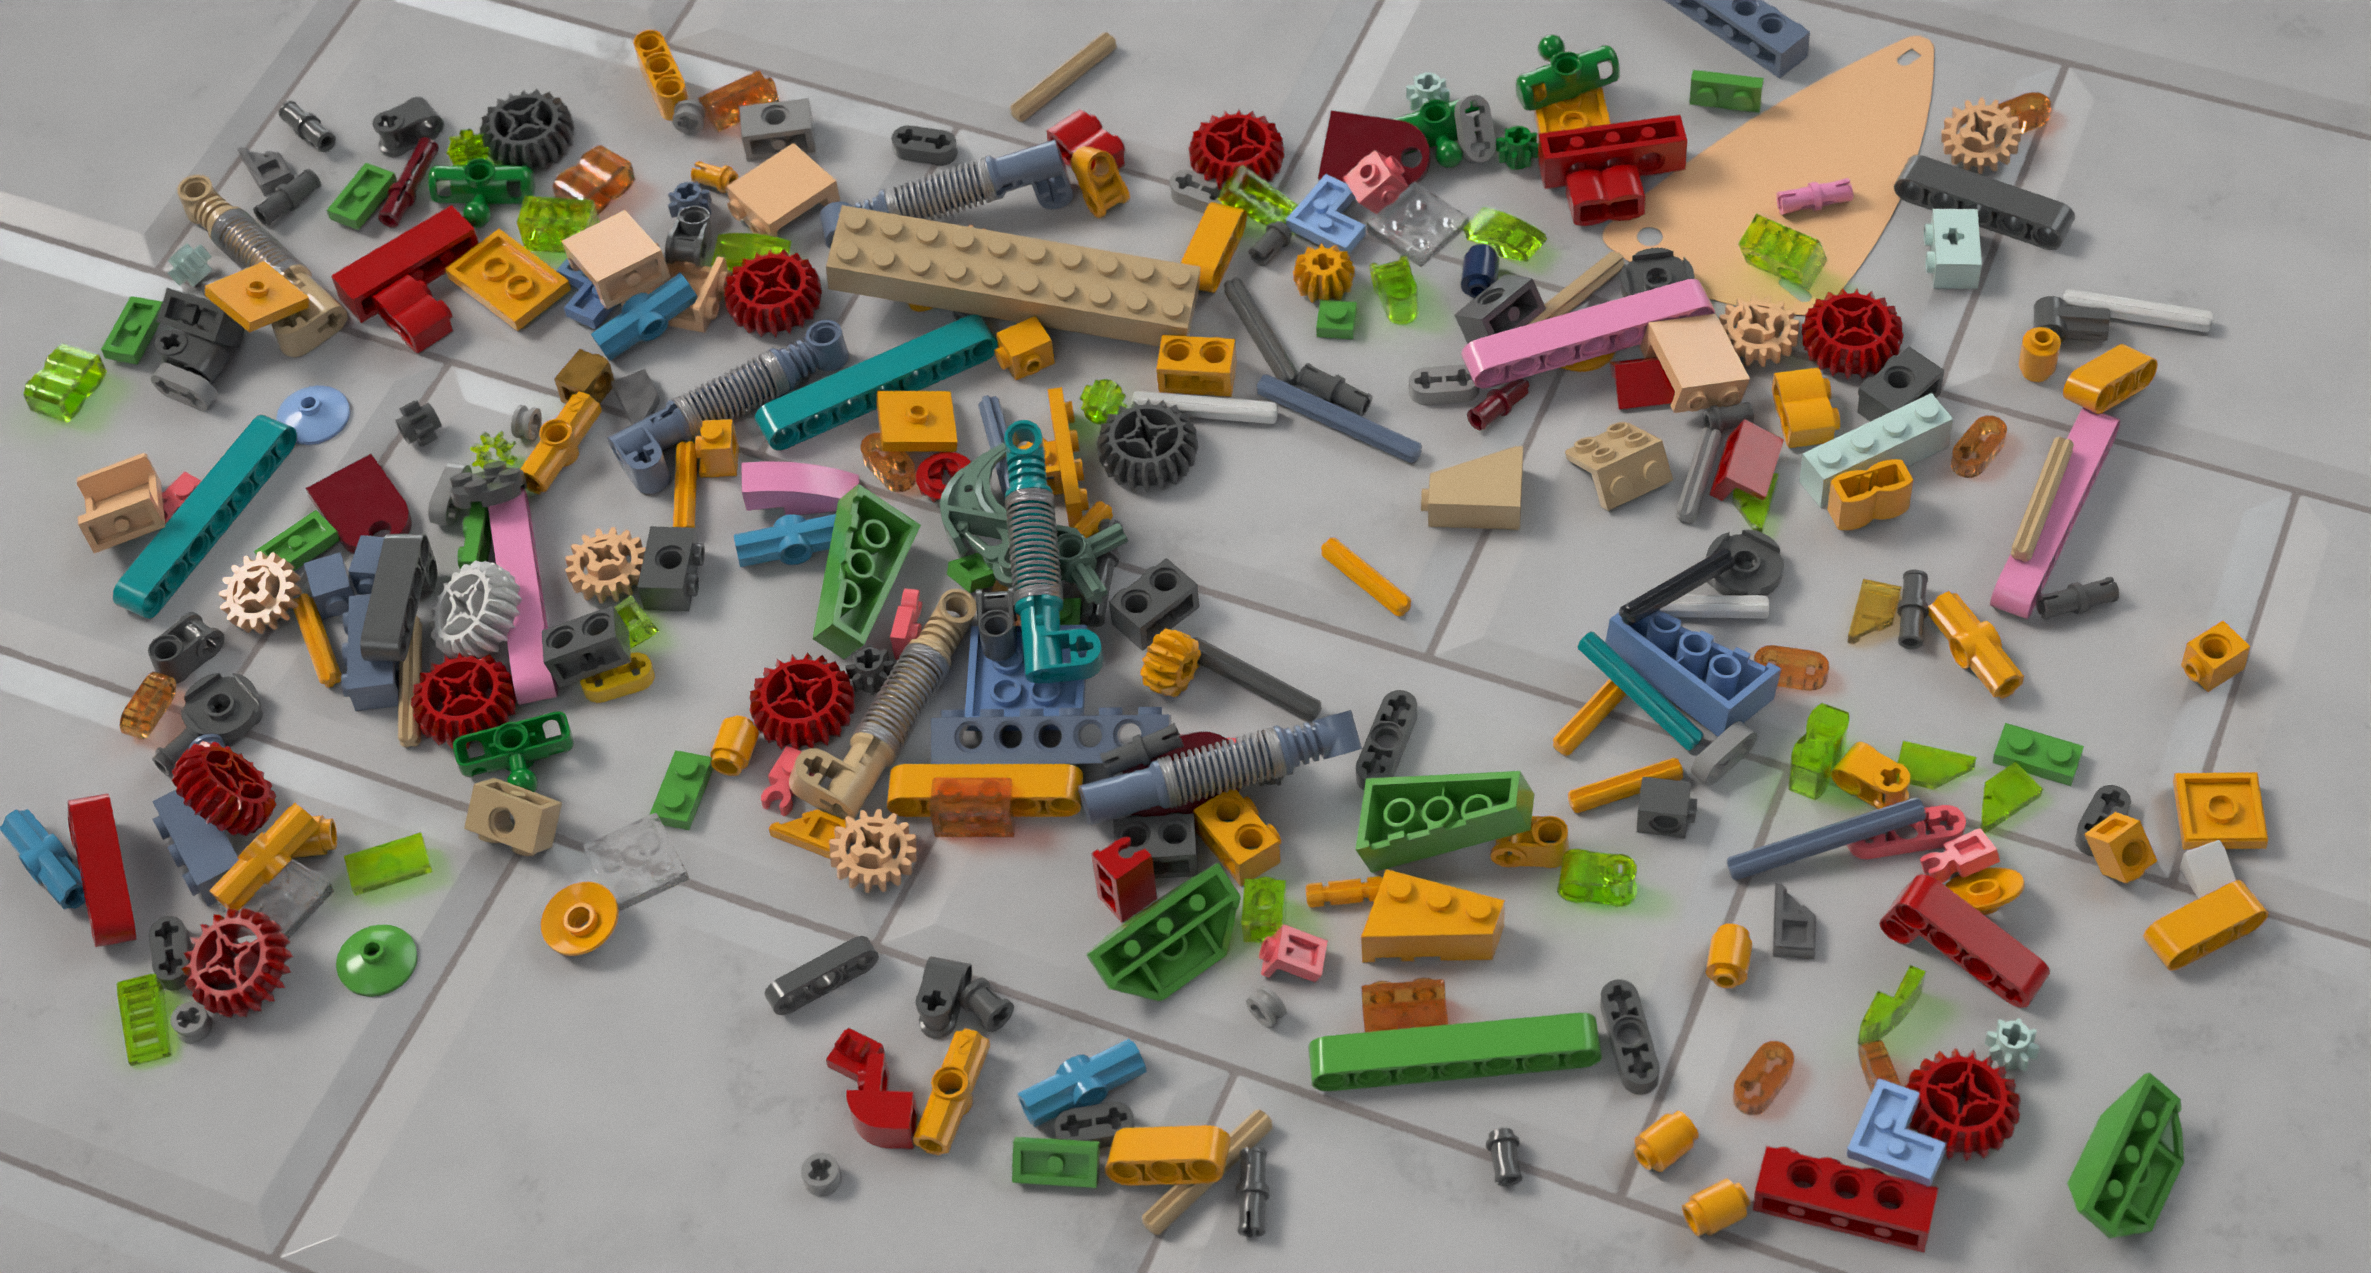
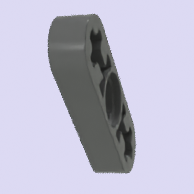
(1384, 725)
(821, 975)
(1625, 1053)

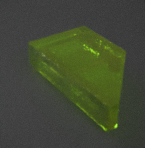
(1753, 509)
(1933, 766)
(2007, 795)

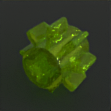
(466, 147)
(1101, 400)
(498, 442)

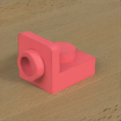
(1293, 953)

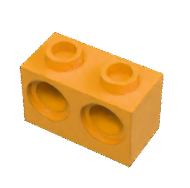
(1196, 365)
(1230, 839)

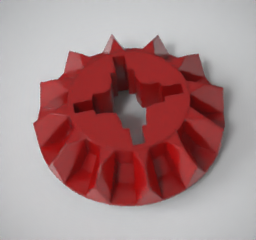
(931, 470)

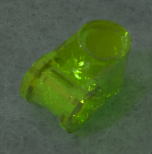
(1396, 290)
(1595, 875)

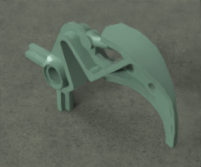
(982, 515)

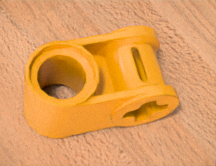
(1101, 186)
(1871, 775)
(1530, 846)

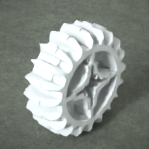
(475, 610)

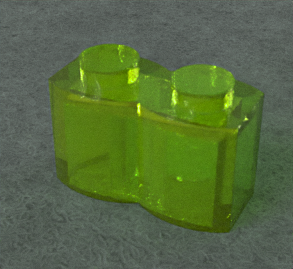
(64, 382)
(1818, 751)

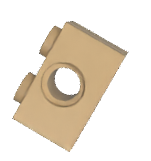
(533, 814)

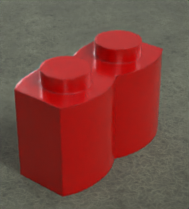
(1085, 130)
(1605, 195)
(413, 313)

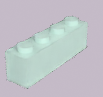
(1902, 434)

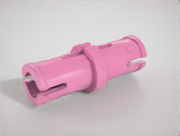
(1814, 196)

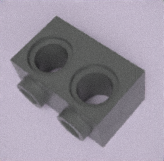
(199, 318)
(1153, 603)
(586, 646)
(1155, 836)

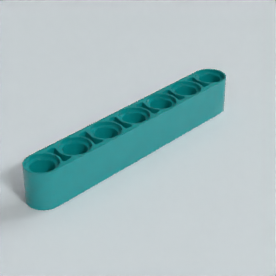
(855, 389)
(204, 516)

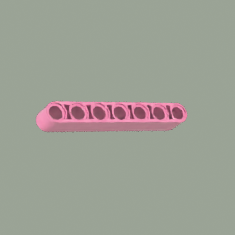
(1580, 334)
(517, 553)
(2024, 581)

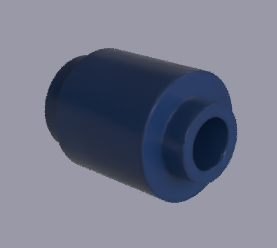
(1479, 269)

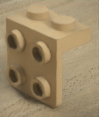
(1622, 463)

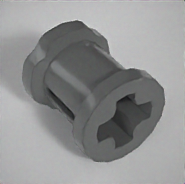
(986, 1004)

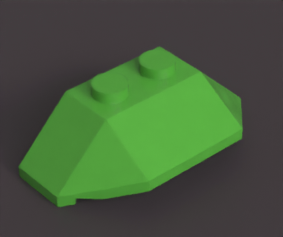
(1170, 938)
(2130, 1160)

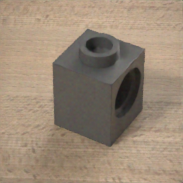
(1665, 807)

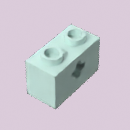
(1954, 248)

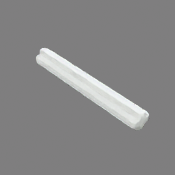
(2143, 311)
(1214, 407)

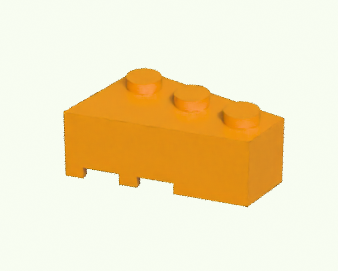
(1430, 920)

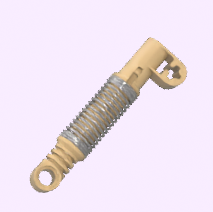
(243, 243)
(879, 734)

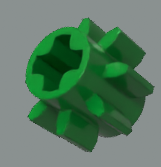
(1517, 147)

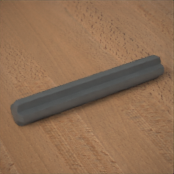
(1260, 331)
(1258, 681)

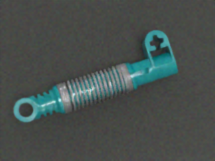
(1038, 593)

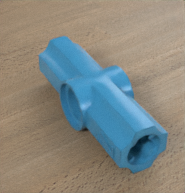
(644, 316)
(790, 540)
(44, 858)
(1081, 1082)

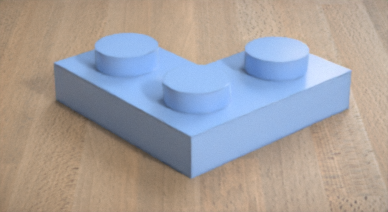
(1321, 216)
(1887, 1143)

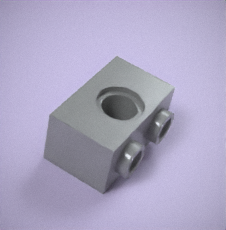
(776, 125)

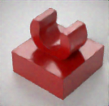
(851, 1053)

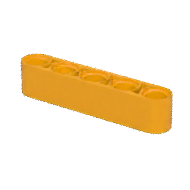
(1036, 789)

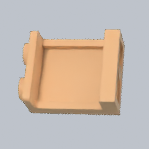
(780, 191)
(617, 258)
(709, 287)
(1697, 361)
(121, 502)

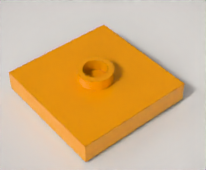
(256, 296)
(916, 421)
(2221, 809)

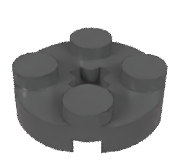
(1652, 263)
(491, 486)
(1765, 569)
(213, 690)

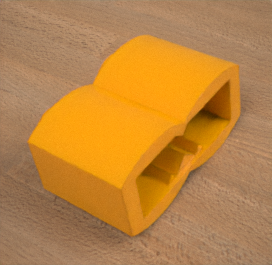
(1805, 407)
(1870, 494)

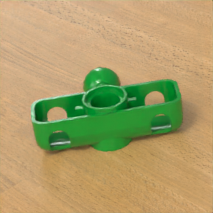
(1566, 75)
(1438, 126)
(479, 185)
(514, 748)

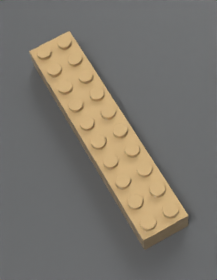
(1011, 277)

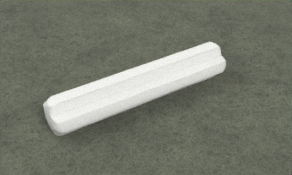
(1719, 606)

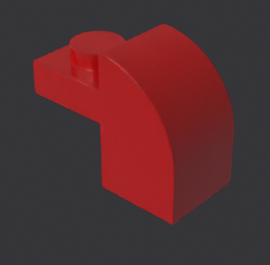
(882, 1115)

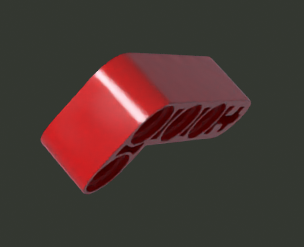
(101, 869)
(1965, 937)

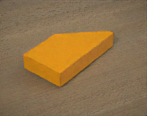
(810, 831)

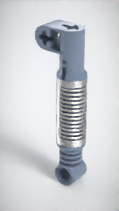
(976, 182)
(754, 383)
(1228, 766)

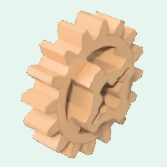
(1990, 126)
(1759, 329)
(606, 564)
(260, 592)
(873, 850)

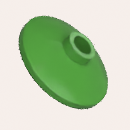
(383, 971)

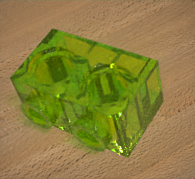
(550, 220)
(1782, 251)

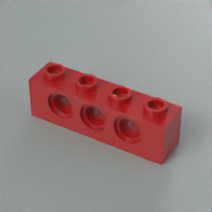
(1650, 144)
(1859, 1216)

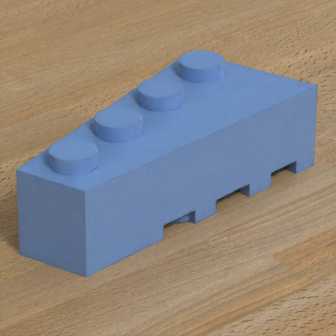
(1694, 671)

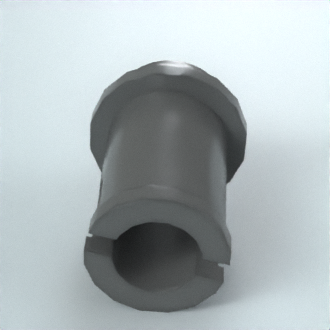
(1276, 236)
(1727, 417)
(167, 757)
(1503, 1145)

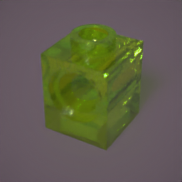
(1261, 923)

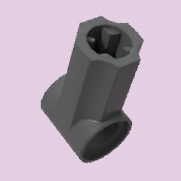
(2071, 321)

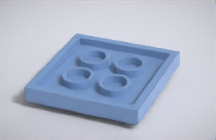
(1005, 685)

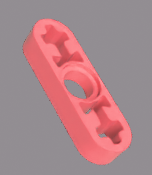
(1896, 845)

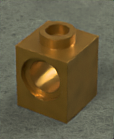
(586, 374)

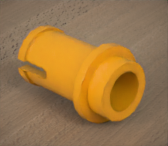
(713, 175)

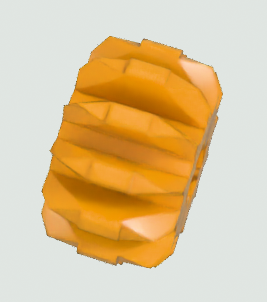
(1323, 273)
(1170, 662)

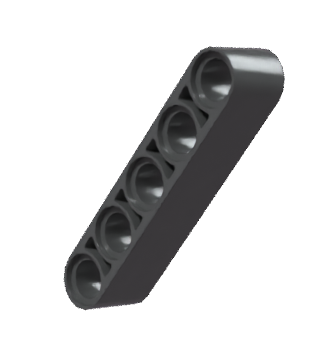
(1999, 204)

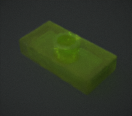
(388, 864)

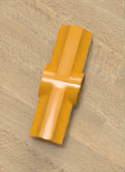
(560, 442)
(1975, 645)
(264, 858)
(945, 1111)

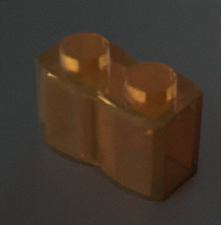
(596, 177)

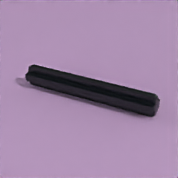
(1676, 587)

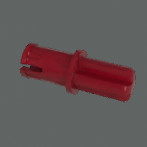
(1498, 403)

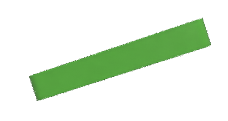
(1454, 1052)

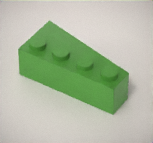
(861, 566)
(1439, 814)

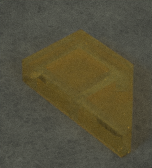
(1874, 609)

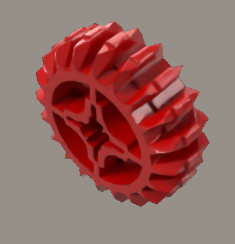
(1233, 141)
(774, 303)
(1852, 324)
(462, 687)
(822, 705)
(224, 788)
(251, 965)
(1992, 1110)

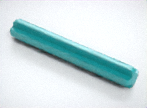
(1640, 691)

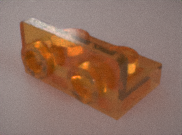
(724, 103)
(972, 807)
(1404, 1004)

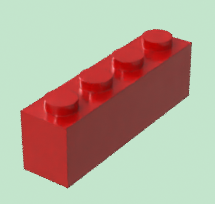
(419, 252)

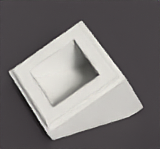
(2207, 868)

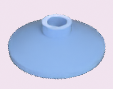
(315, 413)

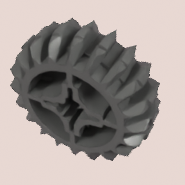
(525, 123)
(1147, 445)

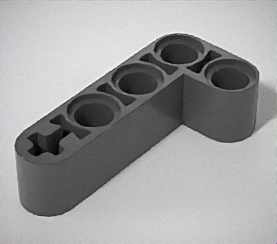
(401, 575)

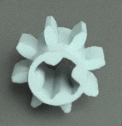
(1425, 88)
(189, 264)
(2012, 1044)

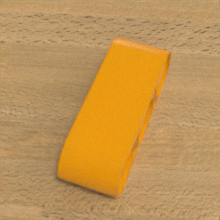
(660, 71)
(1215, 243)
(2110, 378)
(2205, 925)
(1168, 1155)

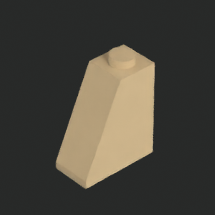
(1477, 493)

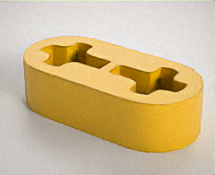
(620, 680)

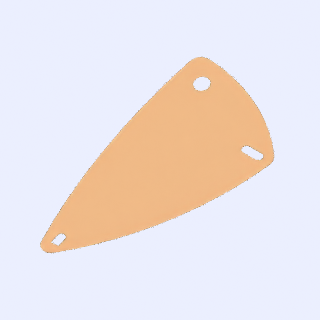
(1844, 126)

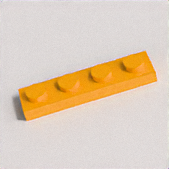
(1067, 443)

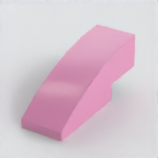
(794, 486)

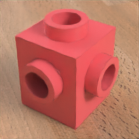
(1376, 181)

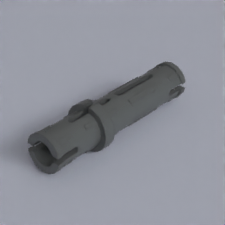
(1104, 571)

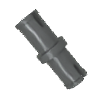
(307, 126)
(287, 197)
(1334, 389)
(2077, 598)
(1913, 609)
(1141, 750)
(1252, 1192)

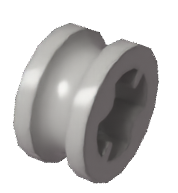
(689, 116)
(526, 422)
(1266, 1006)
(193, 1032)
(821, 1161)

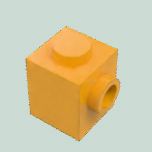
(1024, 348)

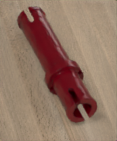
(395, 209)

